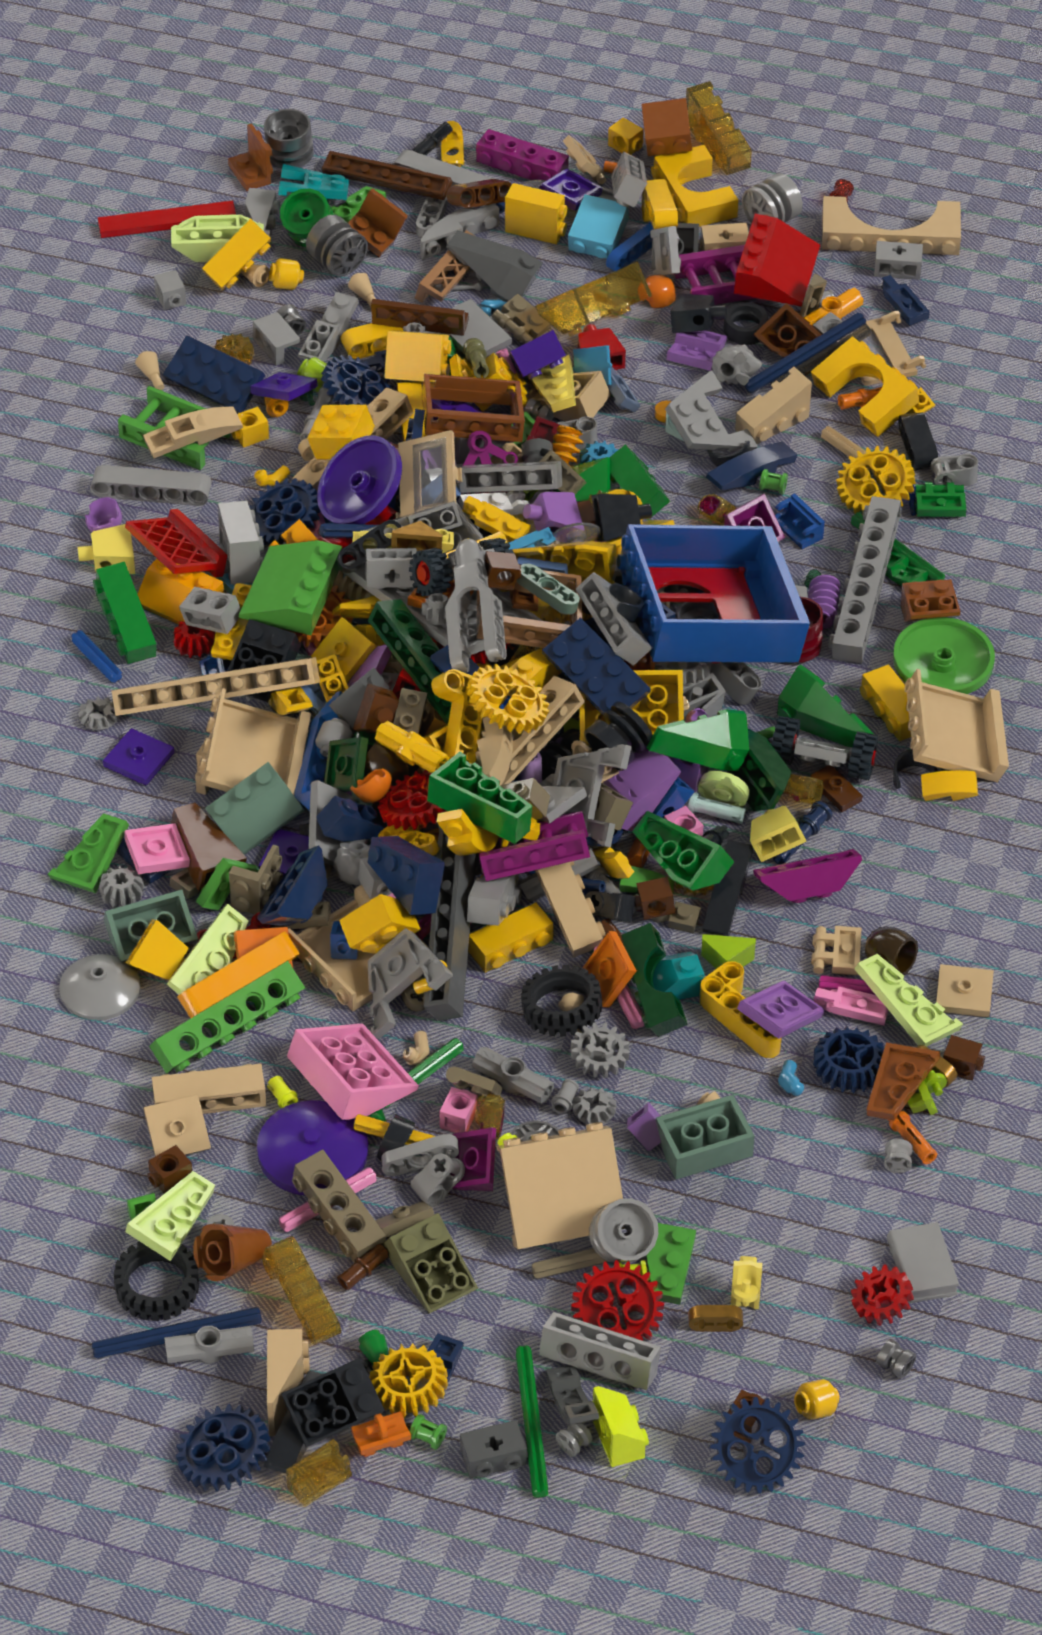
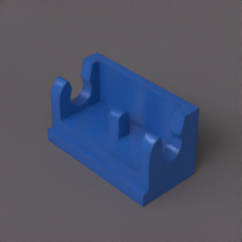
(799, 522)

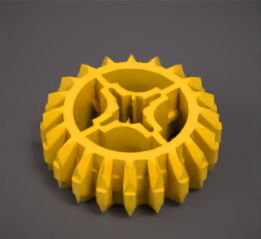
(425, 1373)

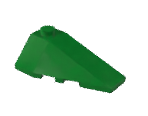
(708, 741)
(683, 854)

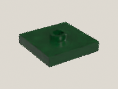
(346, 762)

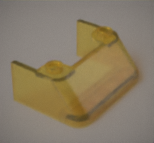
(595, 300)

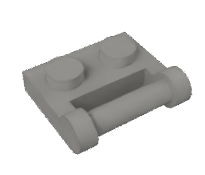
(666, 251)

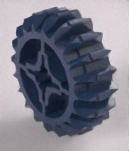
(852, 1052)

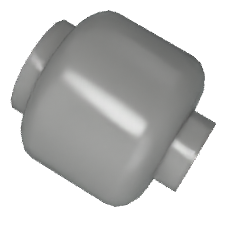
(332, 730)

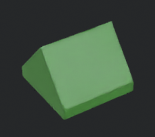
(139, 1204)

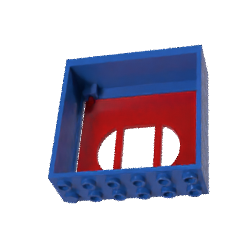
(740, 574)

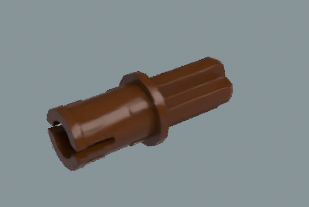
(362, 1267)

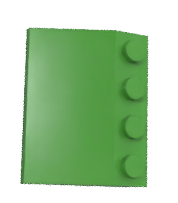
(293, 585)

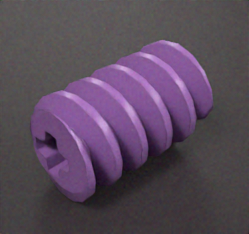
(826, 592)

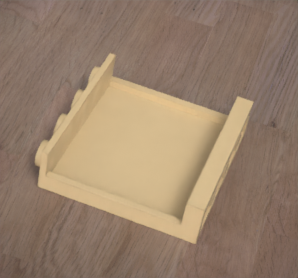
(956, 729)
(246, 739)
(344, 977)
(559, 1183)

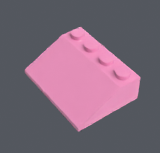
(349, 1069)

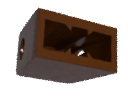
(376, 708)

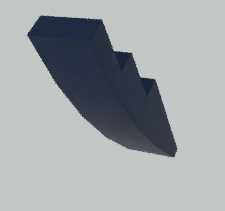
(748, 466)

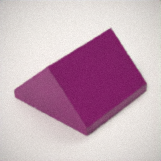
(755, 513)
(478, 1156)

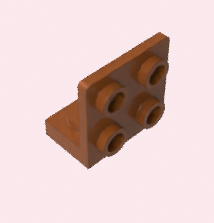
(254, 167)
(378, 222)

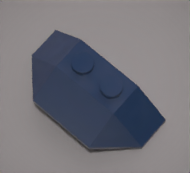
(297, 891)

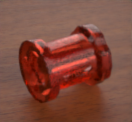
(842, 189)

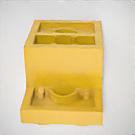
(498, 369)

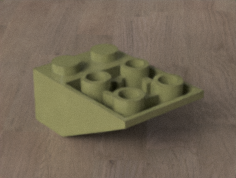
(430, 1263)

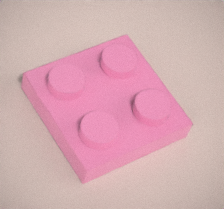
(156, 848)

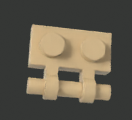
(584, 159)
(846, 950)

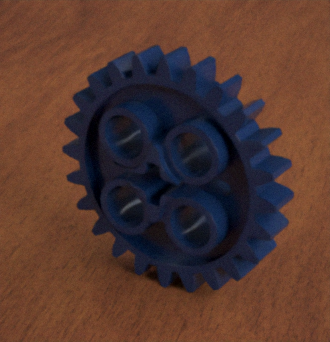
(353, 381)
(283, 506)
(768, 1421)
(223, 1447)

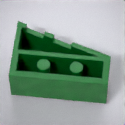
(633, 475)

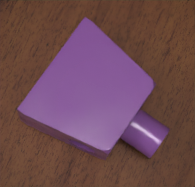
(553, 510)

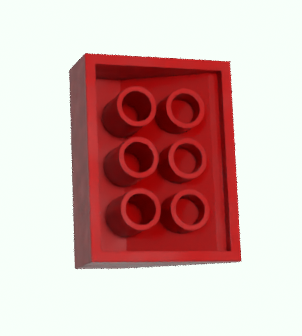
(776, 262)

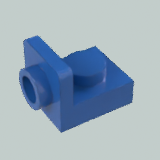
(339, 944)

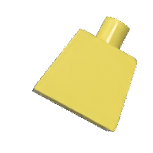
(109, 548)
(775, 833)

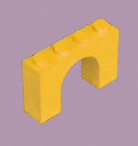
(694, 206)
(856, 360)

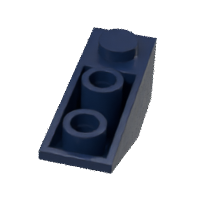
(349, 820)

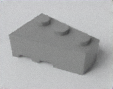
(493, 899)

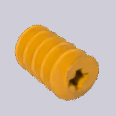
(566, 442)

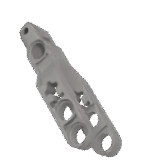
(472, 575)

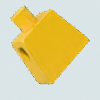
(158, 951)

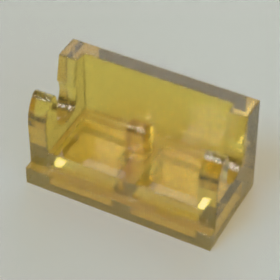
(318, 1473)

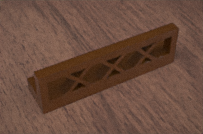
(433, 318)

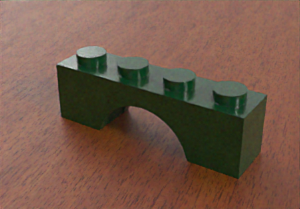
(661, 1009)

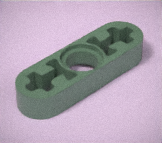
(559, 597)

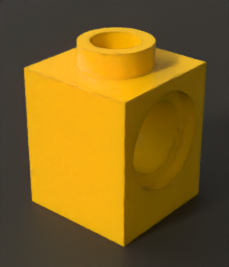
(625, 136)
(254, 427)

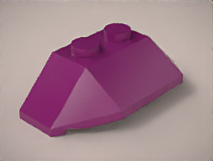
(810, 876)

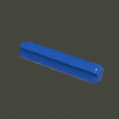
(96, 656)

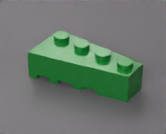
(124, 613)
(481, 797)

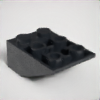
(264, 646)
(332, 1402)

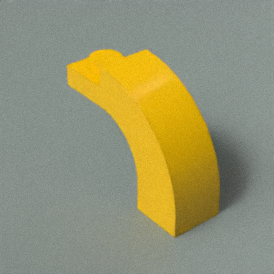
(463, 835)

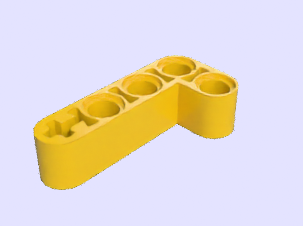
(658, 205)
(458, 724)
(721, 997)

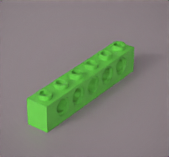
(281, 979)

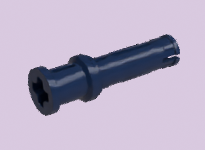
(809, 826)

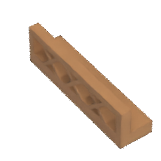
(438, 276)

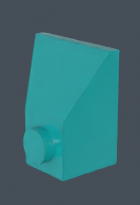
(679, 974)

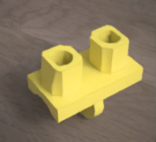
(746, 1282)

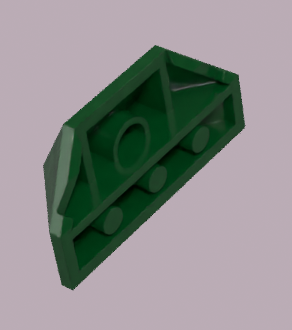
(763, 773)

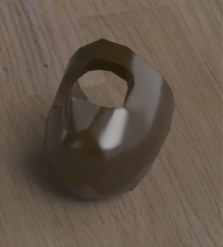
(382, 757)
(893, 946)

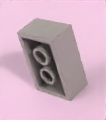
(240, 540)

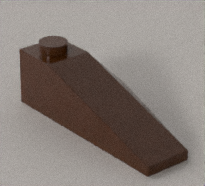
(786, 332)

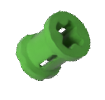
(773, 481)
(428, 1431)

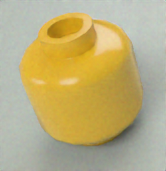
(286, 274)
(816, 1399)

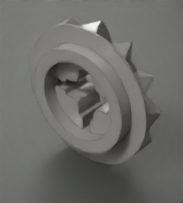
(95, 720)
(601, 1112)

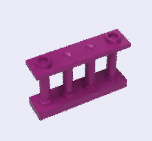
(712, 263)
(557, 844)

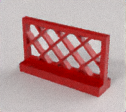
(179, 543)

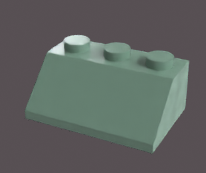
(254, 808)
(129, 922)
(705, 1136)

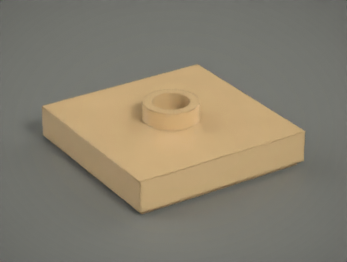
(965, 990)
(179, 1124)

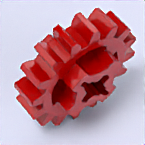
(882, 1294)

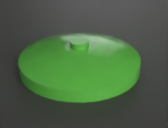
(946, 652)

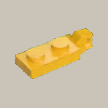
(494, 519)

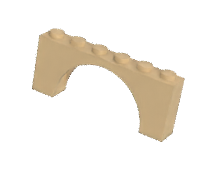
(846, 232)

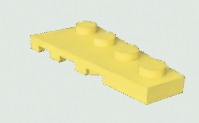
(557, 385)

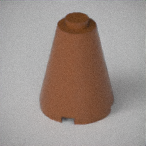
(228, 1249)

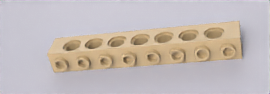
(205, 687)

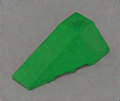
(817, 710)

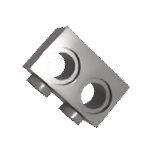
(210, 610)

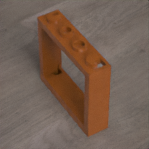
(477, 391)

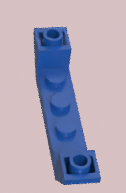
(313, 762)

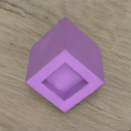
(644, 1127)

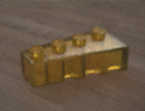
(716, 129)

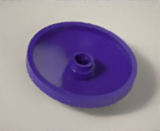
(359, 481)
(301, 1132)

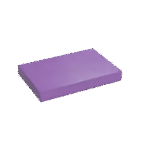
(781, 1009)

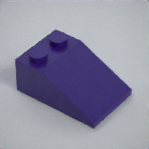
(537, 355)

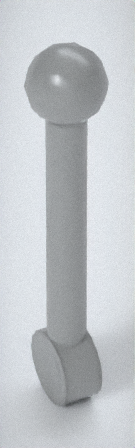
(477, 286)

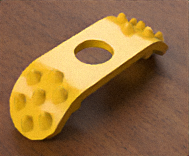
(453, 141)

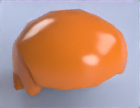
(662, 291)
(373, 786)

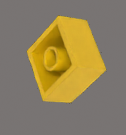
(337, 427)
(377, 923)

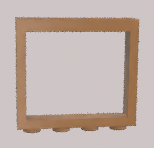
(530, 631)

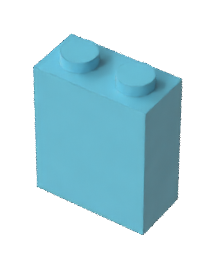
(597, 226)

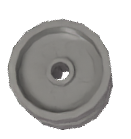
(607, 1235)

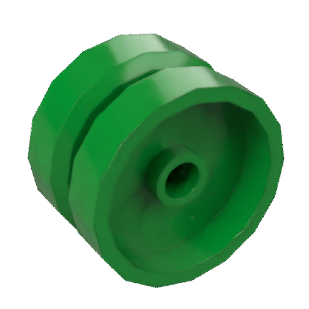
(302, 211)

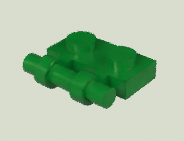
(940, 500)

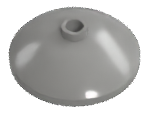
(99, 987)

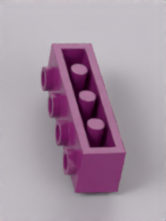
(519, 156)

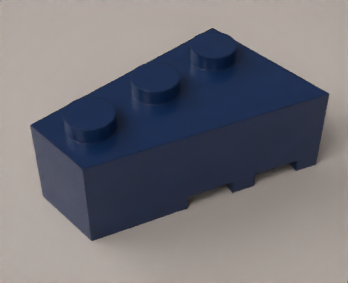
(407, 872)

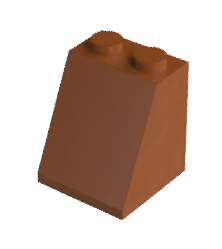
(666, 127)

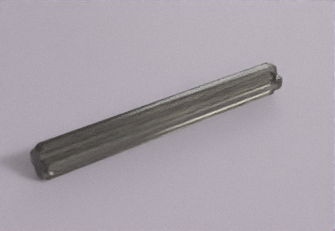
(807, 366)

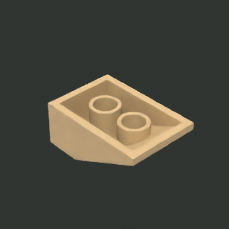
(590, 396)
(286, 1368)

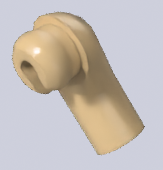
(420, 1050)

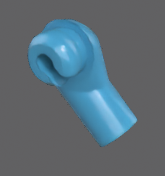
(489, 305)
(788, 1080)

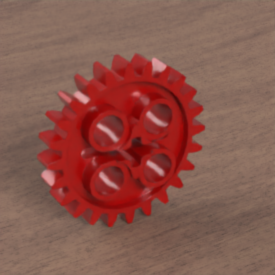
(408, 804)
(641, 1300)

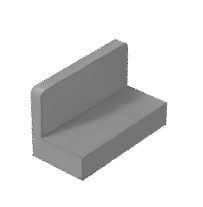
(274, 335)

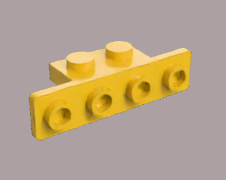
(226, 644)

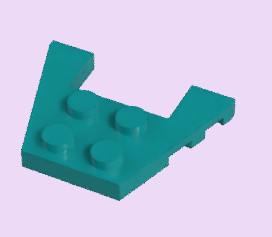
(328, 185)

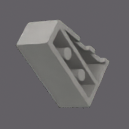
(705, 694)

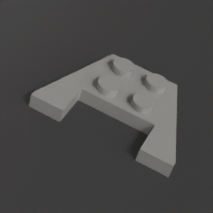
(699, 422)
(587, 771)
(394, 970)

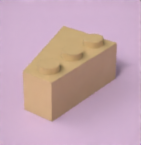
(778, 409)

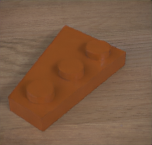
(898, 1078)

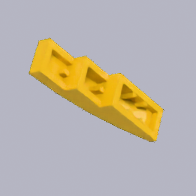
(290, 701)

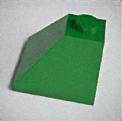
(596, 475)

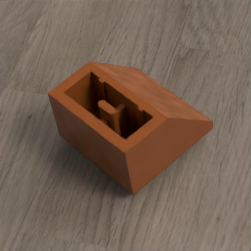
(929, 600)

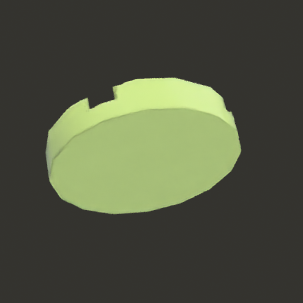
(724, 788)

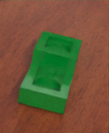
(901, 571)

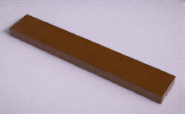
(387, 175)

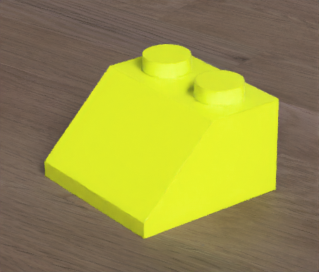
(618, 1427)

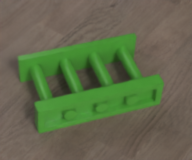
(134, 428)

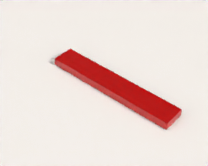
(158, 219)

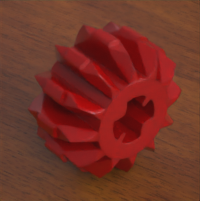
(193, 640)

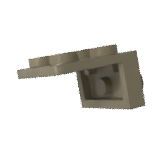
(251, 889)

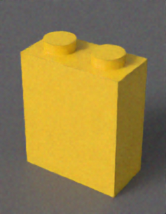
(535, 213)
(415, 354)

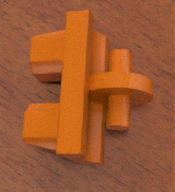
(380, 1433)

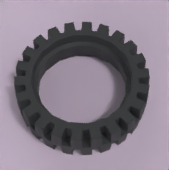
(560, 980)
(155, 1305)

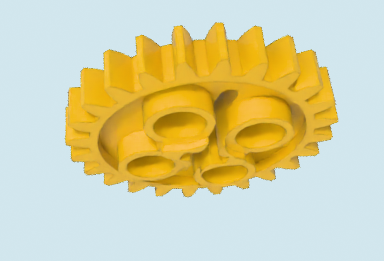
(894, 471)
(525, 707)

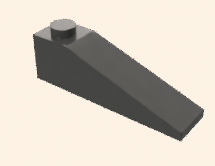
(500, 266)

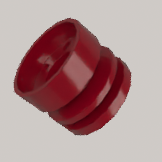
(813, 640)

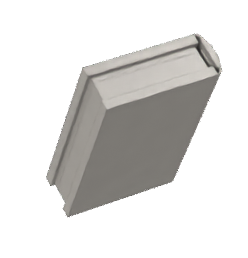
(925, 1260)

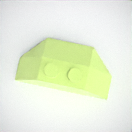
(205, 235)

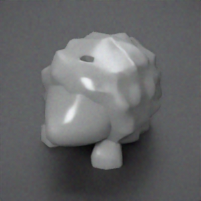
(735, 364)
(348, 860)

